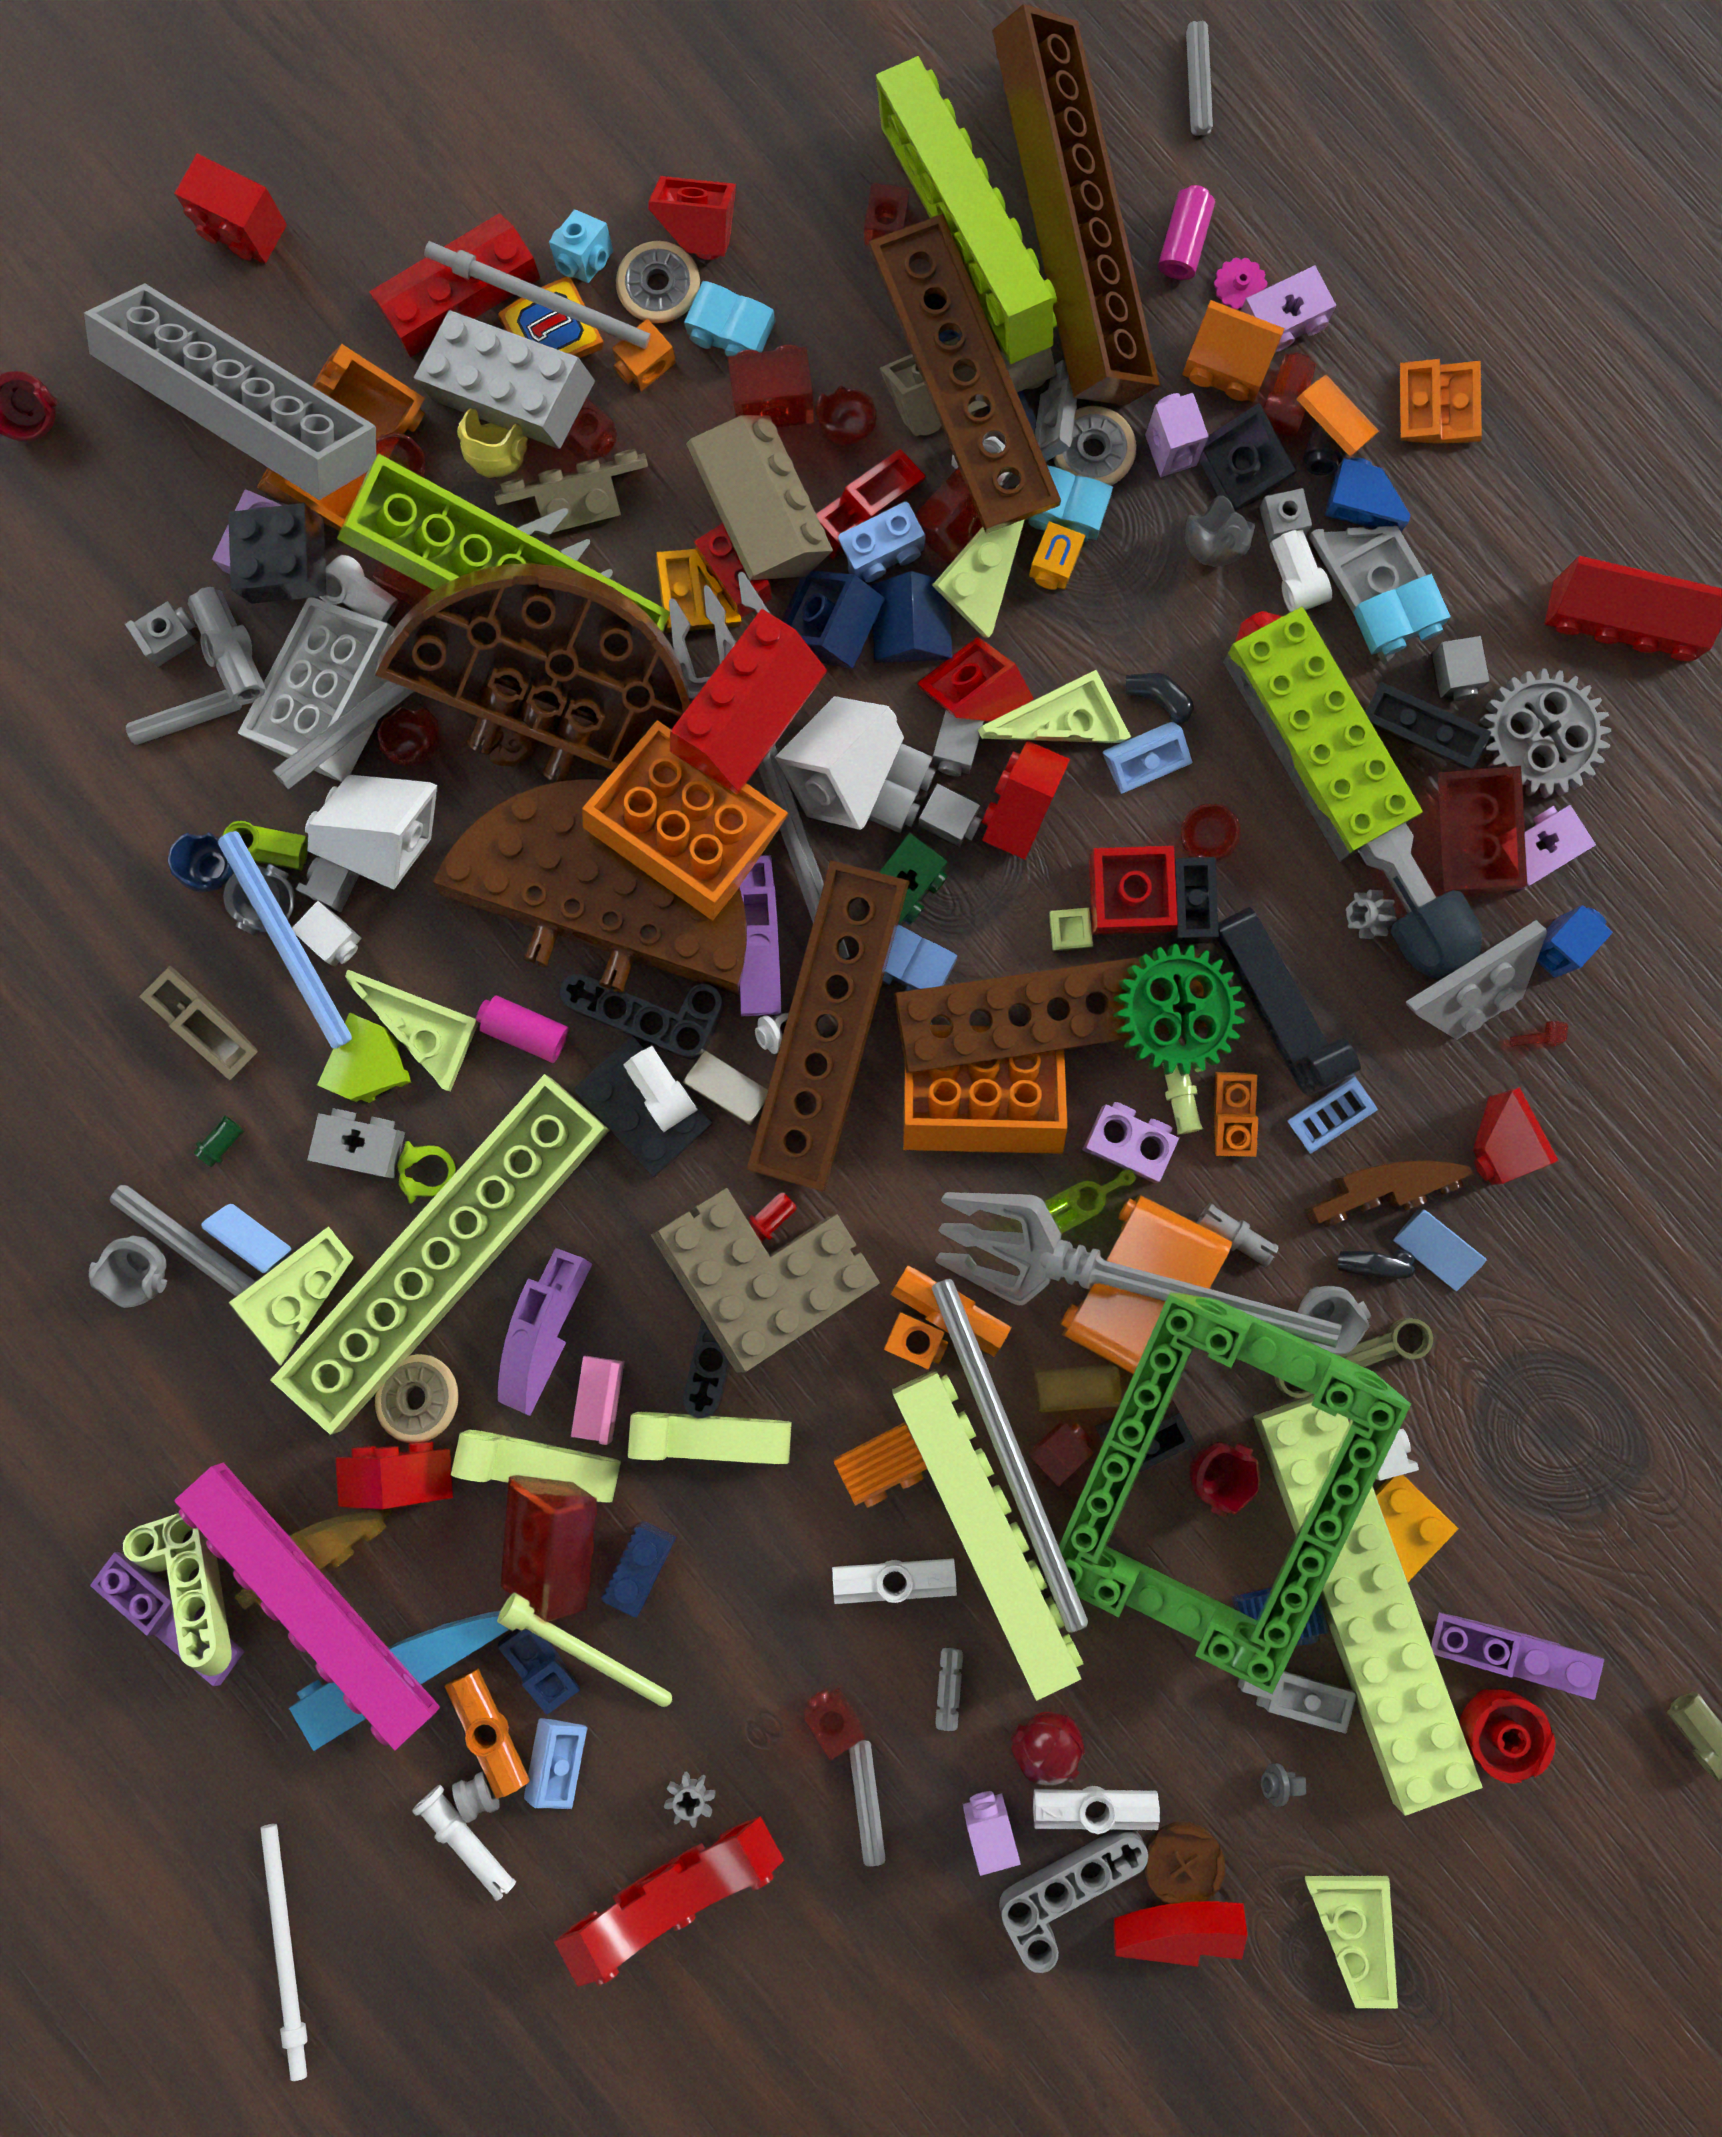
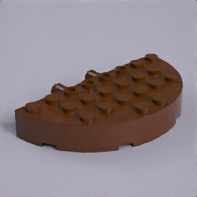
(543, 659)
(548, 872)

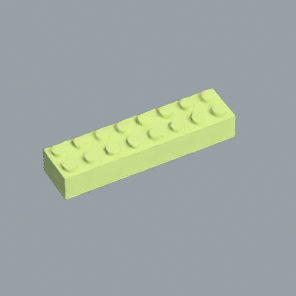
(989, 1540)

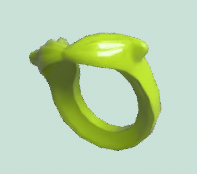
(412, 1155)

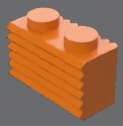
(881, 1465)

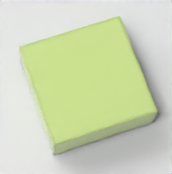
(1071, 929)

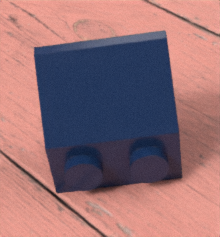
(833, 615)

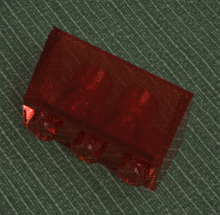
(1482, 830)
(548, 1544)

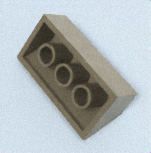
(915, 403)
(760, 498)

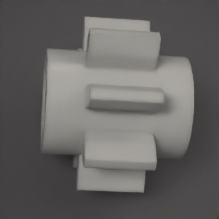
(1371, 914)
(697, 1791)

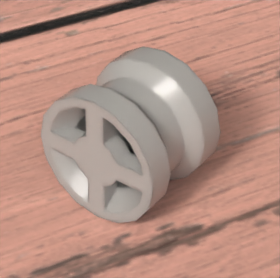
(474, 1797)

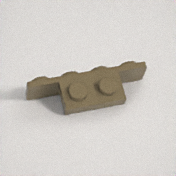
(584, 492)

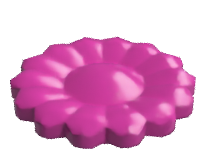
(1238, 281)

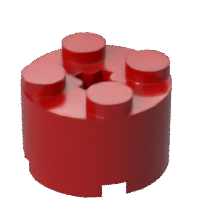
(1531, 1738)

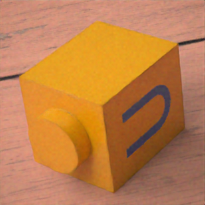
(1056, 556)

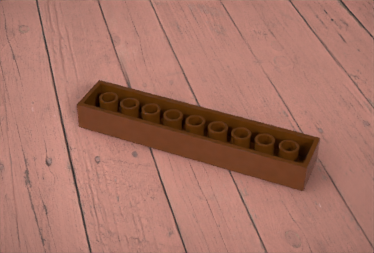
(1075, 206)

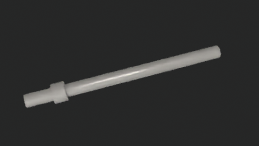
(465, 265)

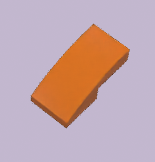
(1235, 1114)

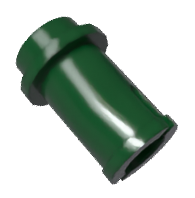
(218, 1141)

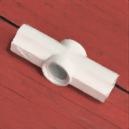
(866, 1584)
(1123, 1809)

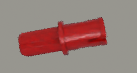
(772, 1216)

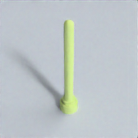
(519, 1615)

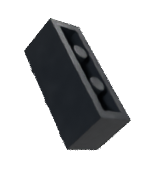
(1427, 726)

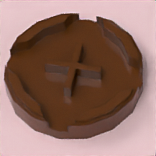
(1184, 1863)

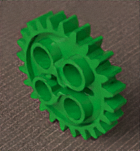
(1214, 1009)

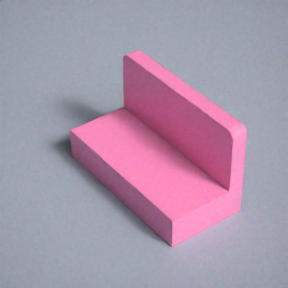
(597, 1399)

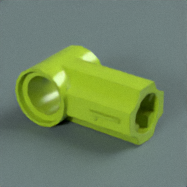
(274, 846)

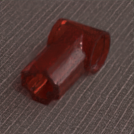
(1281, 404)

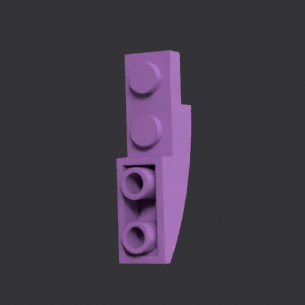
(761, 973)
(532, 1335)
(148, 1604)
(1517, 1655)

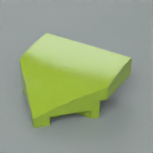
(365, 1064)

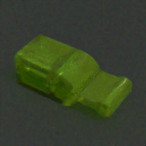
(1068, 1198)

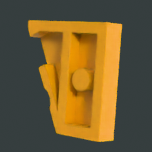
(683, 578)
(1413, 1523)

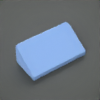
(1148, 756)
(247, 1238)
(1439, 1249)
(555, 1764)

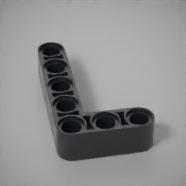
(1281, 1006)

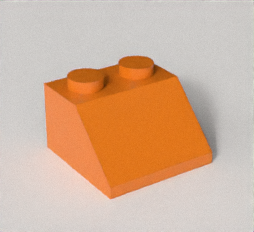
(1232, 352)

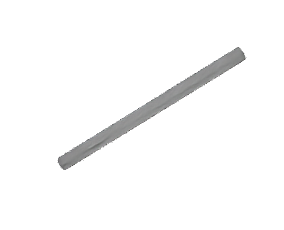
(1010, 1456)

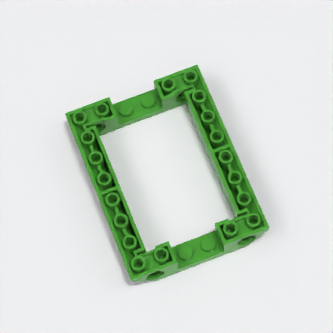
(1227, 1638)

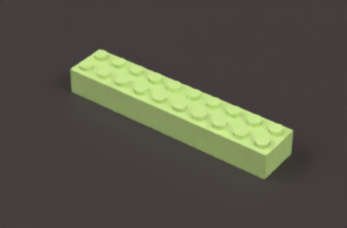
(439, 1255)
(1374, 1623)

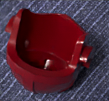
(25, 406)
(1225, 1477)
(1048, 1748)

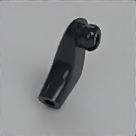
(1163, 691)
(1377, 1264)

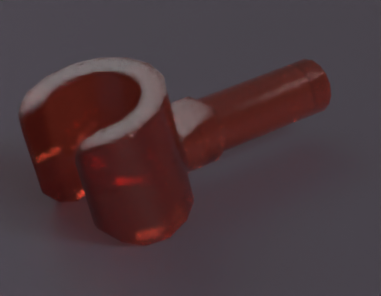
(1554, 1035)

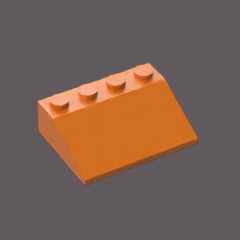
(681, 823)
(988, 1104)

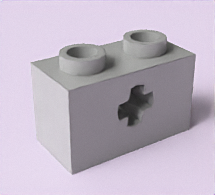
(333, 1143)

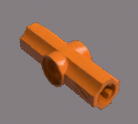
(916, 1291)
(497, 1758)

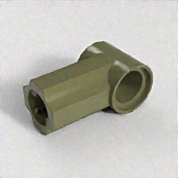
(1701, 1730)

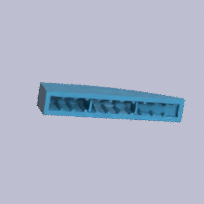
(321, 1707)

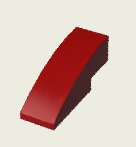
(869, 496)
(1182, 1932)

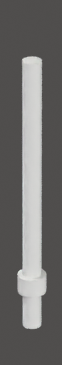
(294, 2031)

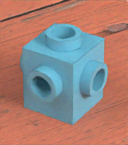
(581, 246)

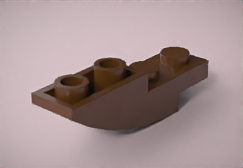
(1400, 1182)

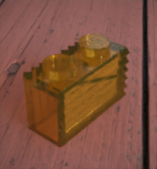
(1077, 1388)

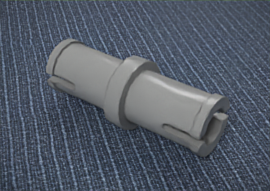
(1240, 1235)

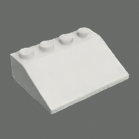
(317, 680)

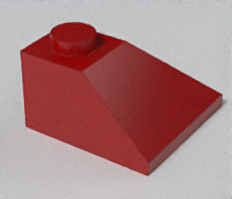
(695, 213)
(977, 683)
(1510, 1139)

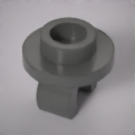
(1279, 1784)

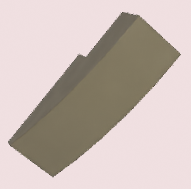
(199, 1022)

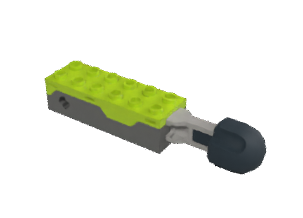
(1347, 778)

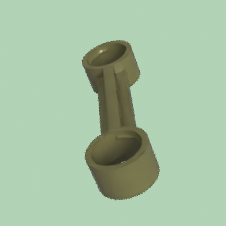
(1377, 1350)

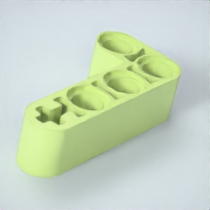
(708, 1438)
(497, 1457)
(186, 1595)

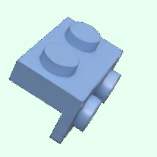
(883, 542)

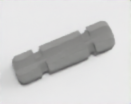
(949, 1689)

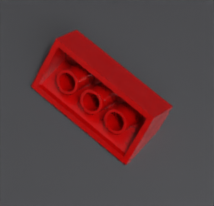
(426, 291)
(1635, 608)
(747, 702)

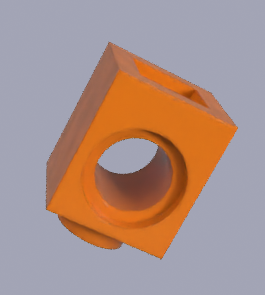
(641, 364)
(897, 1341)

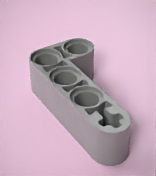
(1078, 1890)

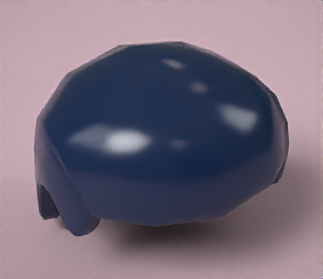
(199, 862)

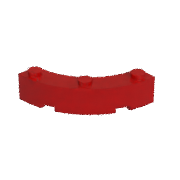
(668, 1899)

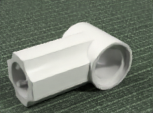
(1302, 580)
(348, 585)
(663, 1095)

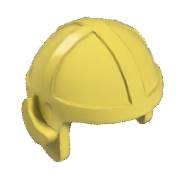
(489, 447)

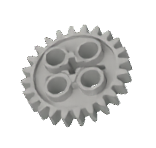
(1574, 715)

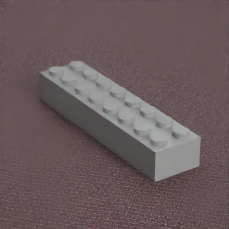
(231, 390)

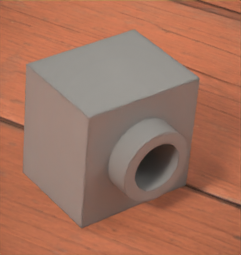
(1279, 523)

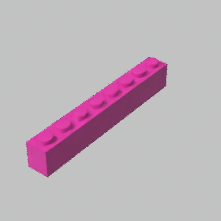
(306, 1605)

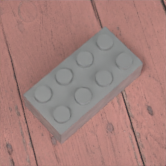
(504, 378)

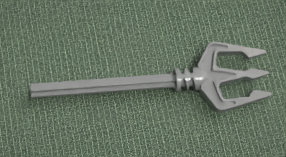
(387, 695)
(770, 771)
(1044, 1257)

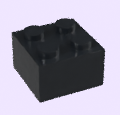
(277, 553)

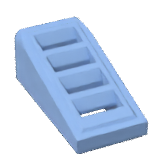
(1354, 1117)

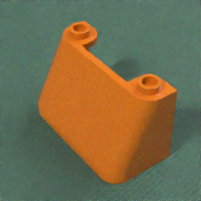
(370, 395)
(1151, 1240)

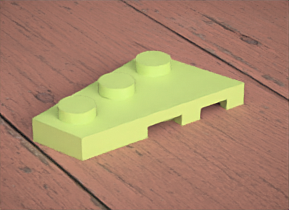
(290, 1294)
(1361, 1934)

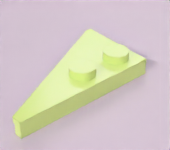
(979, 576)
(1071, 713)
(429, 1031)

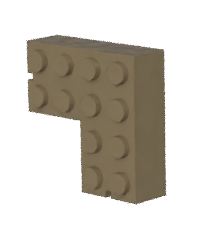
(755, 1298)

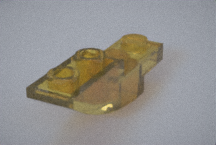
(331, 1541)

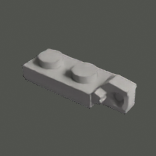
(1056, 415)
(1306, 1701)

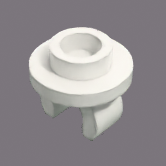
(769, 1032)

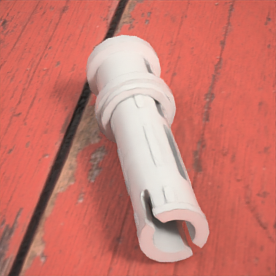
(453, 1829)

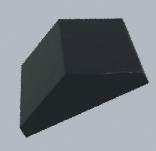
(1246, 458)

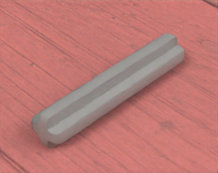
(1199, 78)
(181, 717)
(867, 1804)

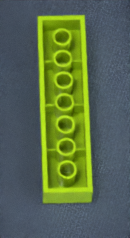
(957, 185)
(443, 537)

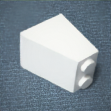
(842, 760)
(374, 826)

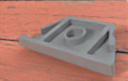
(1367, 562)
(1483, 985)

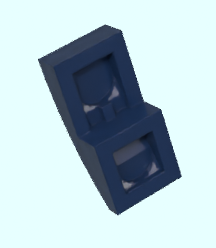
(540, 1667)

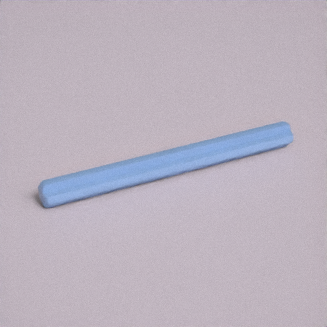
(284, 939)

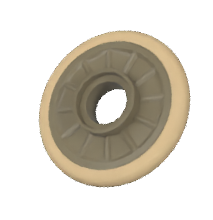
(439, 1404)

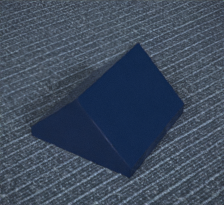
(911, 621)

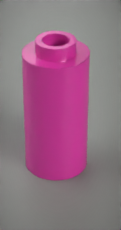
(1186, 233)
(522, 1028)

